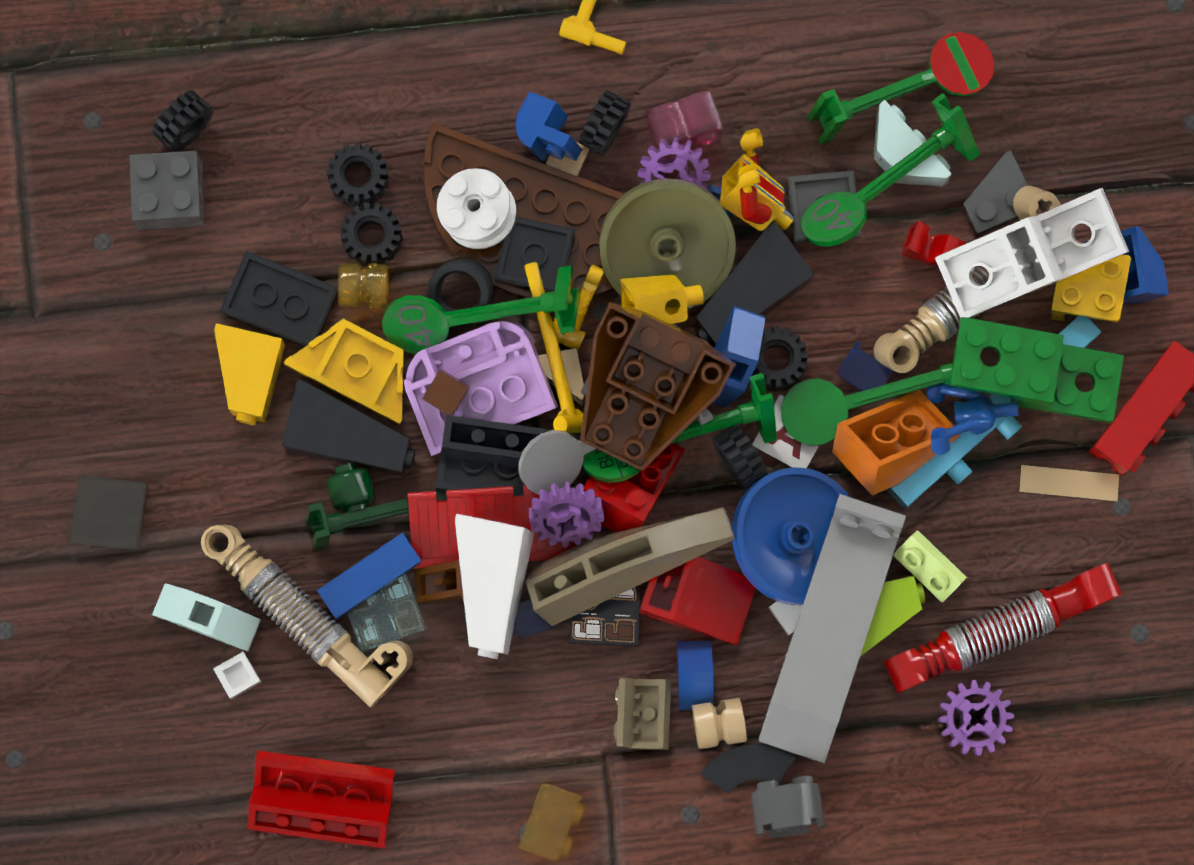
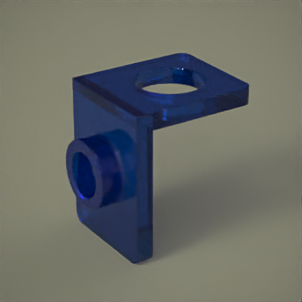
(863, 370)

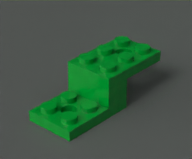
(1036, 370)

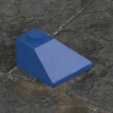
(1146, 271)

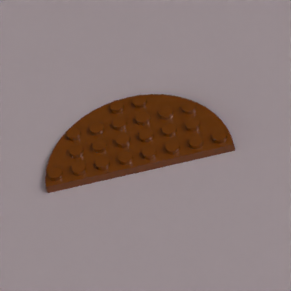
(539, 195)

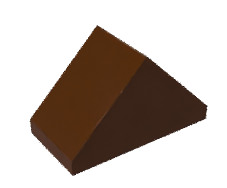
(439, 583)

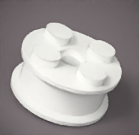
(461, 199)

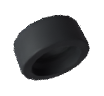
(466, 265)

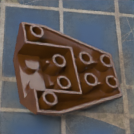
(646, 384)

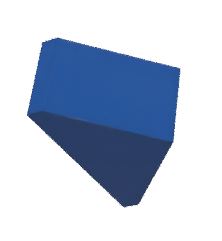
(694, 673)

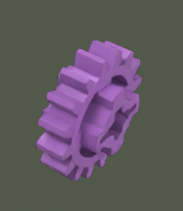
(663, 167)
(563, 514)
(987, 729)

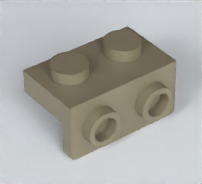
(643, 713)

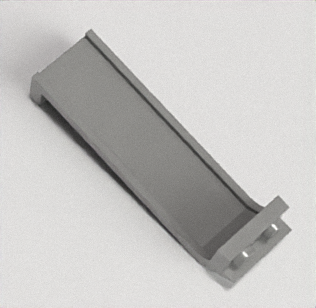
(831, 629)

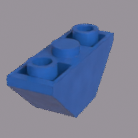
(741, 344)

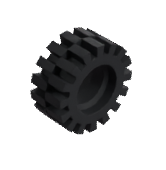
(182, 121)
(604, 122)
(354, 155)
(366, 215)
(797, 354)
(739, 456)

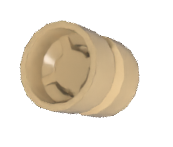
(719, 723)

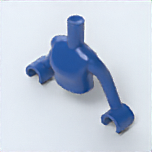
(971, 416)

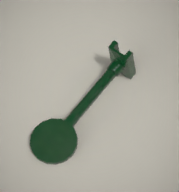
(333, 523)

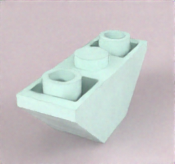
(897, 140)
(206, 616)

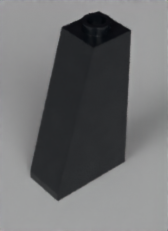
(759, 283)
(338, 433)

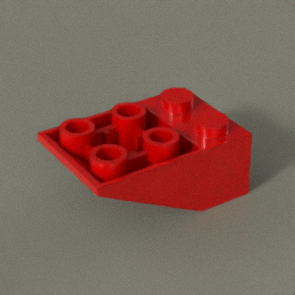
(631, 501)
(701, 599)

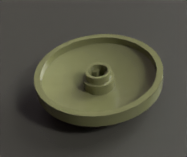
(668, 231)

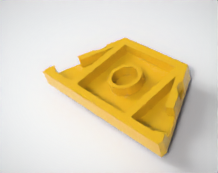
(355, 367)

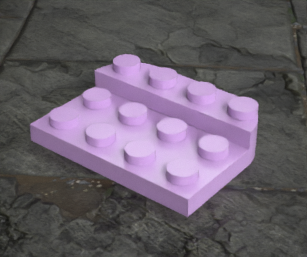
(498, 367)

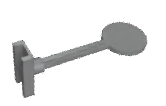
(559, 458)

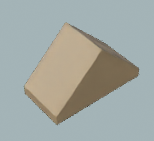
(573, 373)

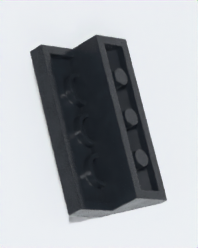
(483, 454)

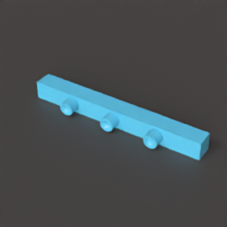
(1077, 333)

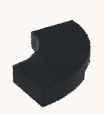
(747, 764)

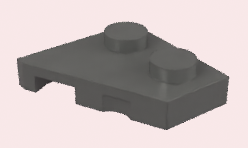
(993, 198)

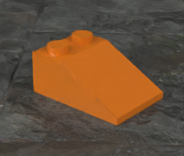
(889, 441)

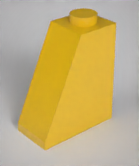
(248, 370)

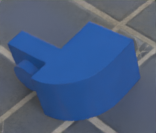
(540, 127)

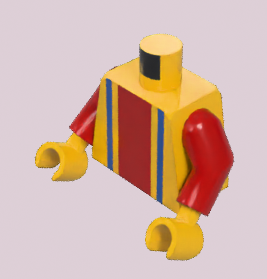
(751, 191)

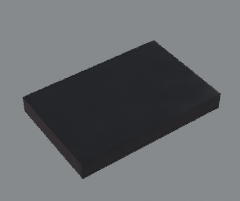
(279, 300)

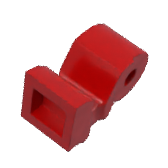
(927, 247)

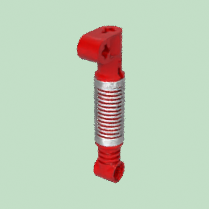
(1010, 623)

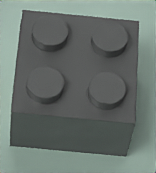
(167, 190)

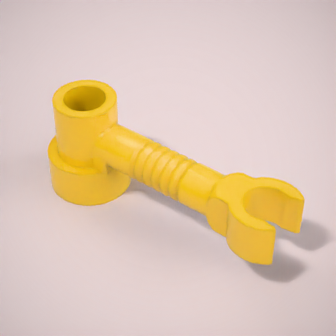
(574, 339)

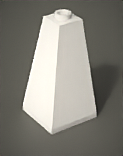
(492, 576)

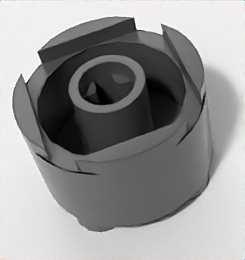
(787, 808)

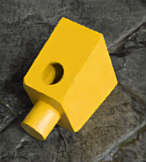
(661, 296)

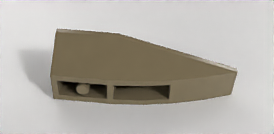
(621, 562)

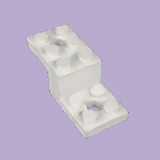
(1031, 254)

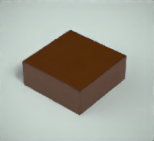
(446, 392)

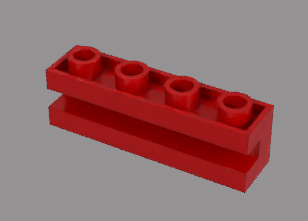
(1147, 410)

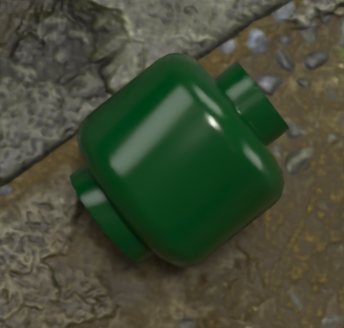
(350, 488)

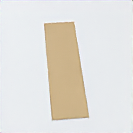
(1069, 483)

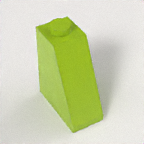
(896, 605)

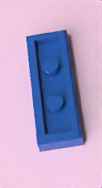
(369, 576)

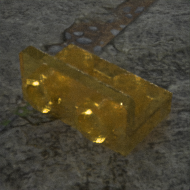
(551, 822)

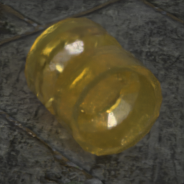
(363, 285)

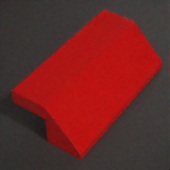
(321, 799)

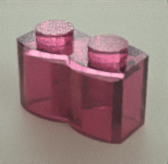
(688, 119)

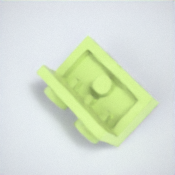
(929, 566)

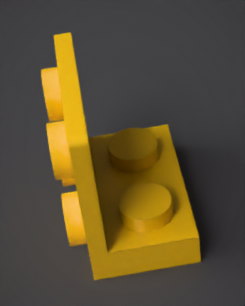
(1093, 292)

